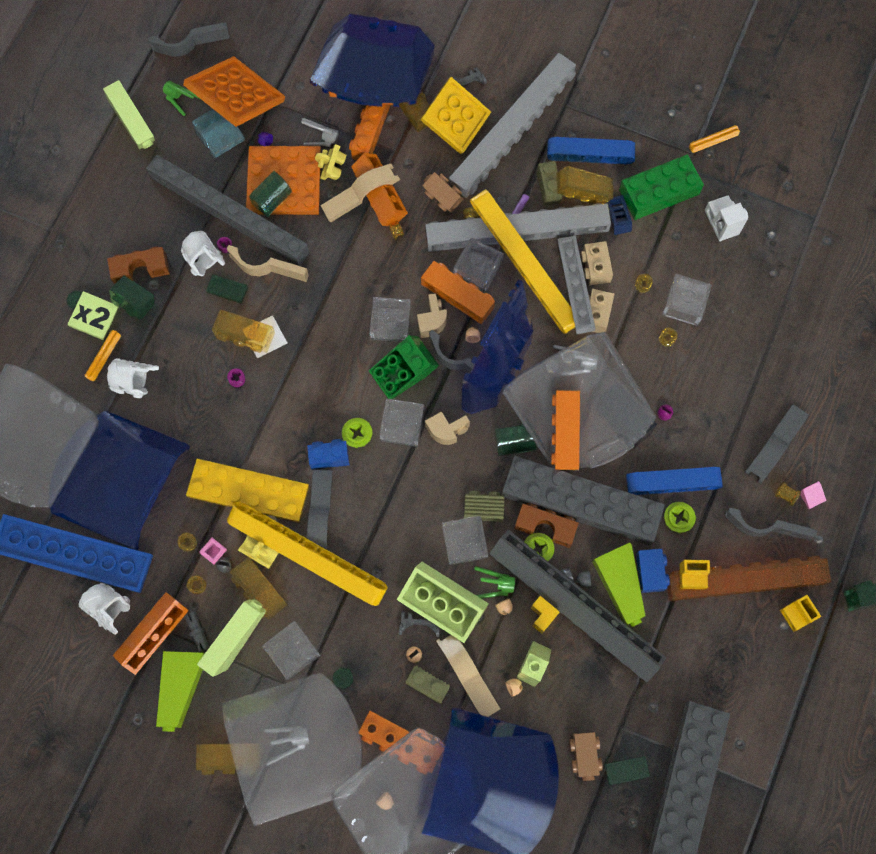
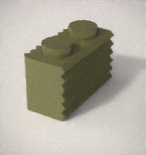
(547, 181)
(488, 506)
(427, 684)

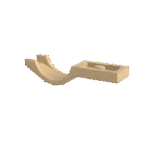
(360, 188)
(271, 265)
(468, 675)

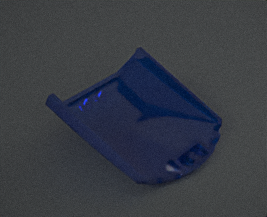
(374, 61)
(501, 355)
(118, 479)
(493, 785)

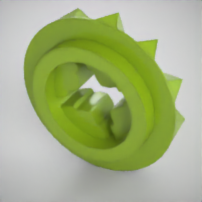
(355, 424)
(688, 516)
(541, 540)

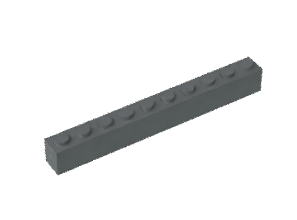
(228, 210)
(578, 606)

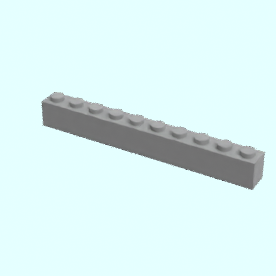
(512, 125)
(529, 225)

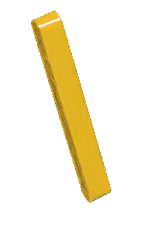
(524, 260)
(307, 553)

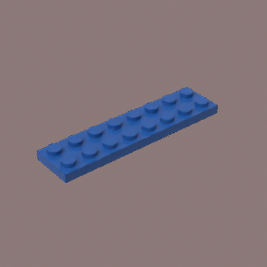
(73, 553)

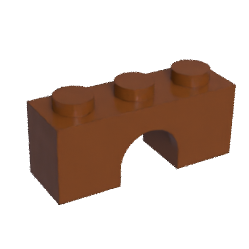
(124, 265)
(563, 527)

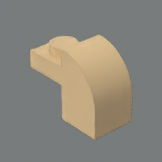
(433, 320)
(444, 432)

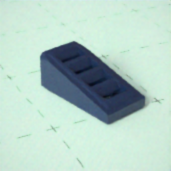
(620, 225)

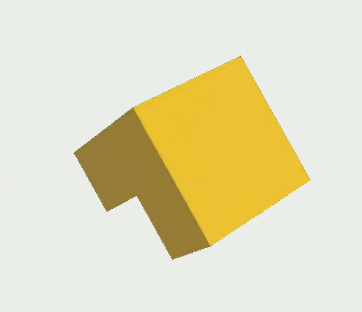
(694, 574)
(546, 612)
(800, 613)

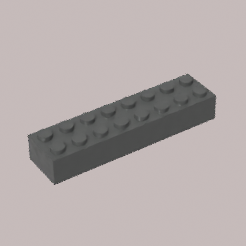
(583, 500)
(689, 780)

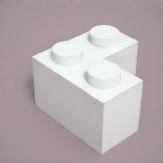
(726, 217)

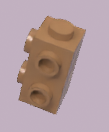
(437, 187)
(585, 753)

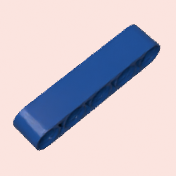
(591, 150)
(674, 480)

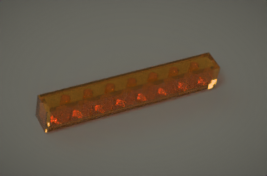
(755, 578)

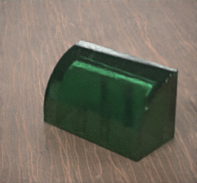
(270, 193)
(513, 440)

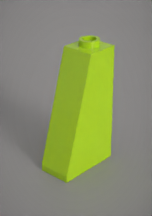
(621, 582)
(177, 686)

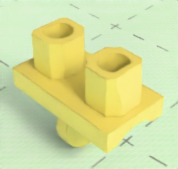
(334, 156)
(258, 552)

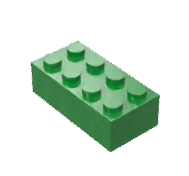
(661, 187)

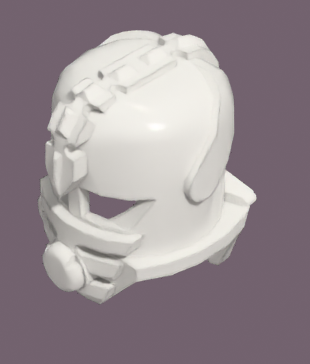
(199, 246)
(128, 377)
(104, 605)

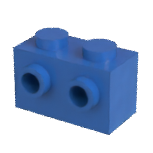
(328, 454)
(652, 570)

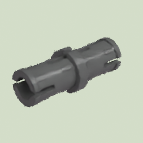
(197, 632)

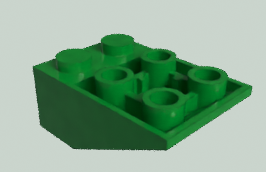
(403, 367)

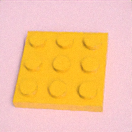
(455, 115)

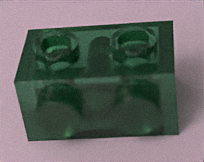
(131, 297)
(861, 596)

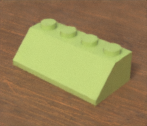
(442, 601)

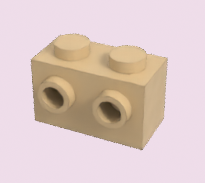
(597, 263)
(601, 307)

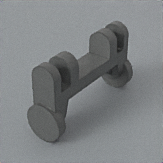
(477, 76)
(405, 623)

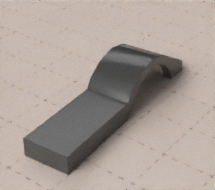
(197, 36)
(448, 363)
(777, 443)
(320, 507)
(778, 526)

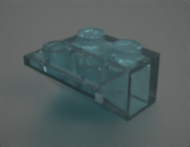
(217, 132)

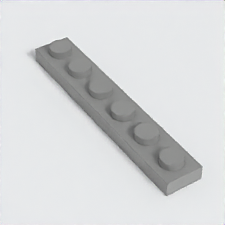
(576, 285)

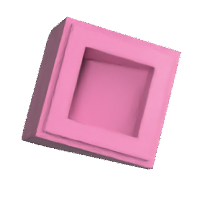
(813, 495)
(213, 551)

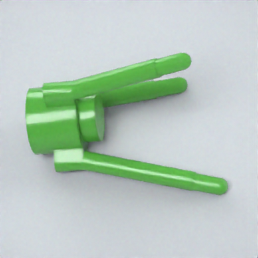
(174, 91)
(504, 583)

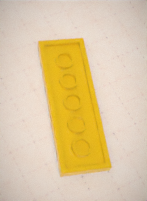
(260, 491)

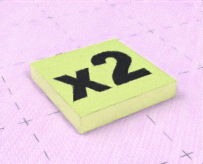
(93, 315)

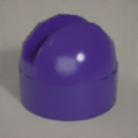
(265, 139)

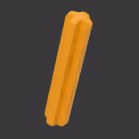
(714, 138)
(102, 355)

